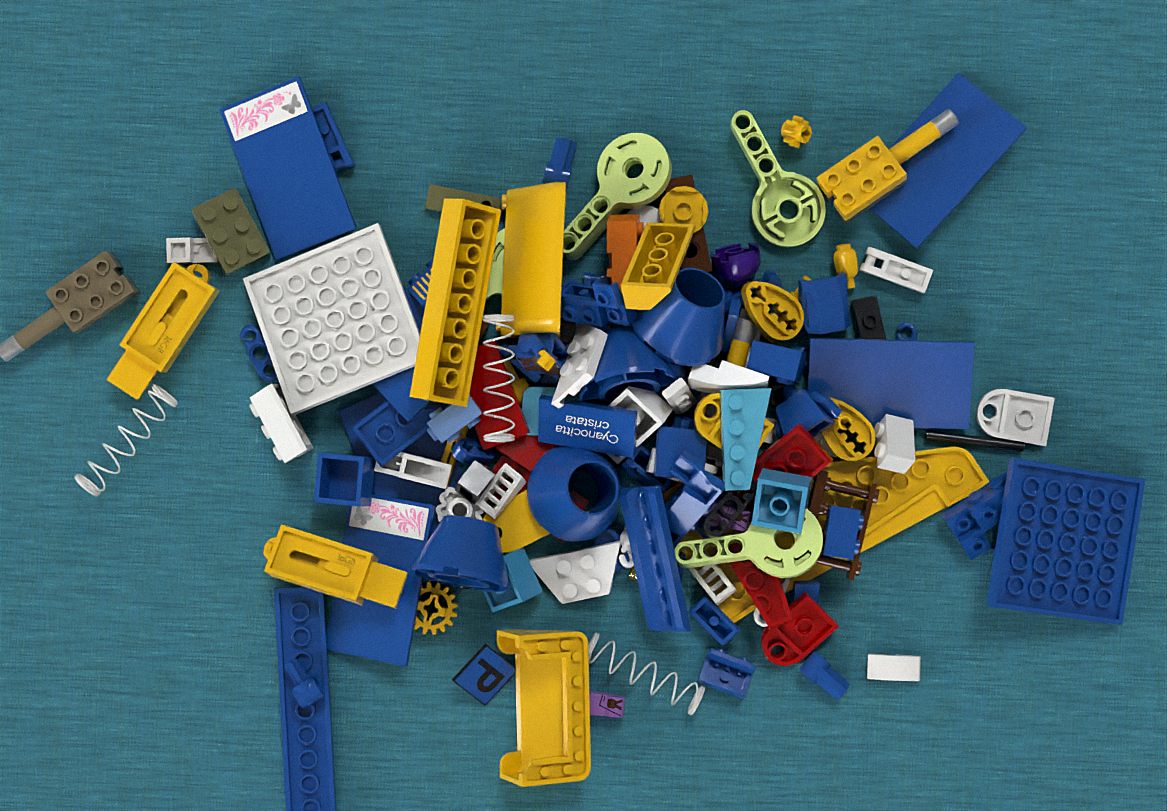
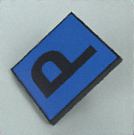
(485, 674)

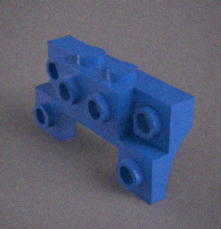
(595, 304)
(693, 497)
(976, 515)

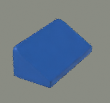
(714, 620)

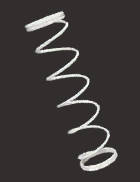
(499, 436)
(92, 488)
(699, 691)

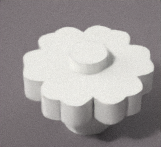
(455, 504)

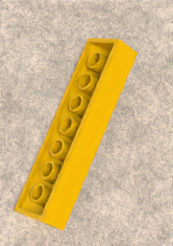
(455, 302)

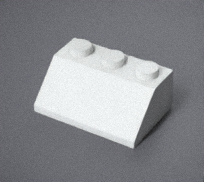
(650, 409)
(279, 424)

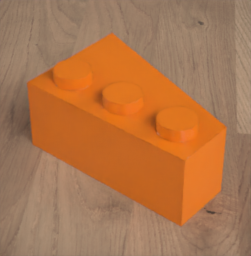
(622, 239)

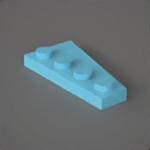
(741, 431)

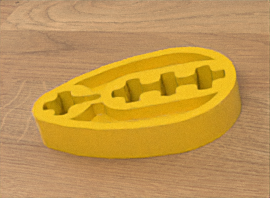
(767, 322)
(860, 425)

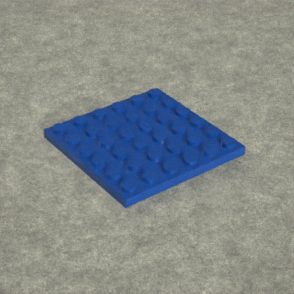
(1065, 541)

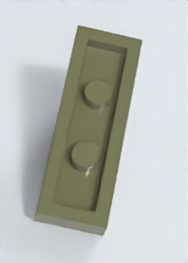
(437, 194)

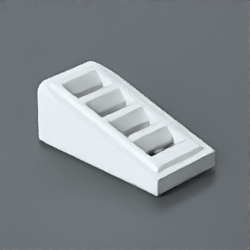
(513, 489)
(710, 590)

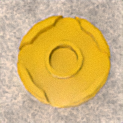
(684, 206)

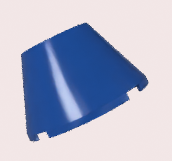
(687, 321)
(624, 364)
(551, 500)
(464, 554)

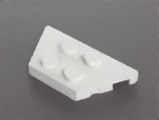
(580, 363)
(579, 572)

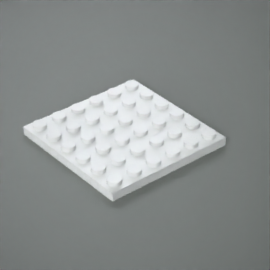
(335, 319)

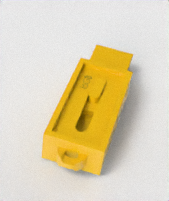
(163, 327)
(332, 568)

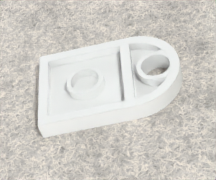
(1017, 416)

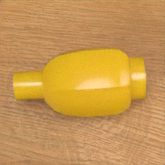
(846, 261)

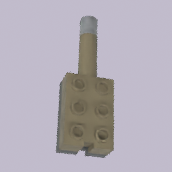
(77, 300)

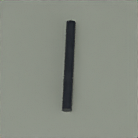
(974, 440)

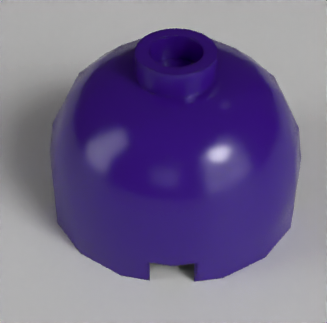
(736, 263)

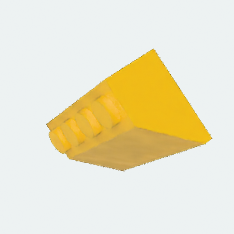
(655, 264)

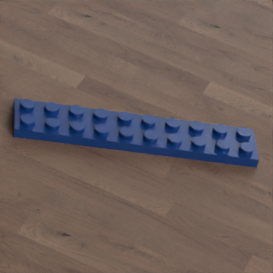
(306, 731)

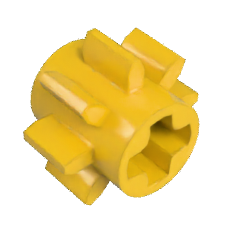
(796, 131)

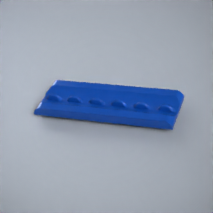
(654, 558)

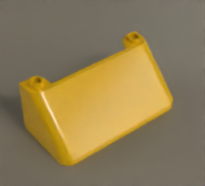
(533, 259)
(549, 707)

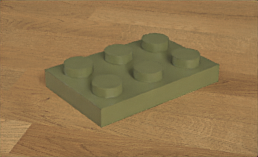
(230, 231)

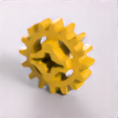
(442, 611)

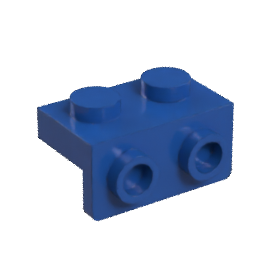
(726, 672)

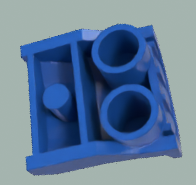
(824, 304)

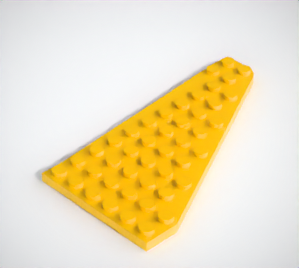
(931, 484)

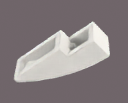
(728, 376)
(417, 469)

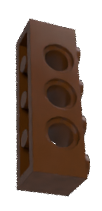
(698, 240)

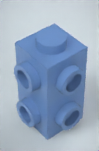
(447, 423)

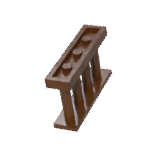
(818, 507)

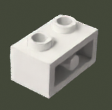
(895, 443)

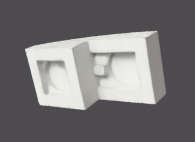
(189, 251)
(894, 667)

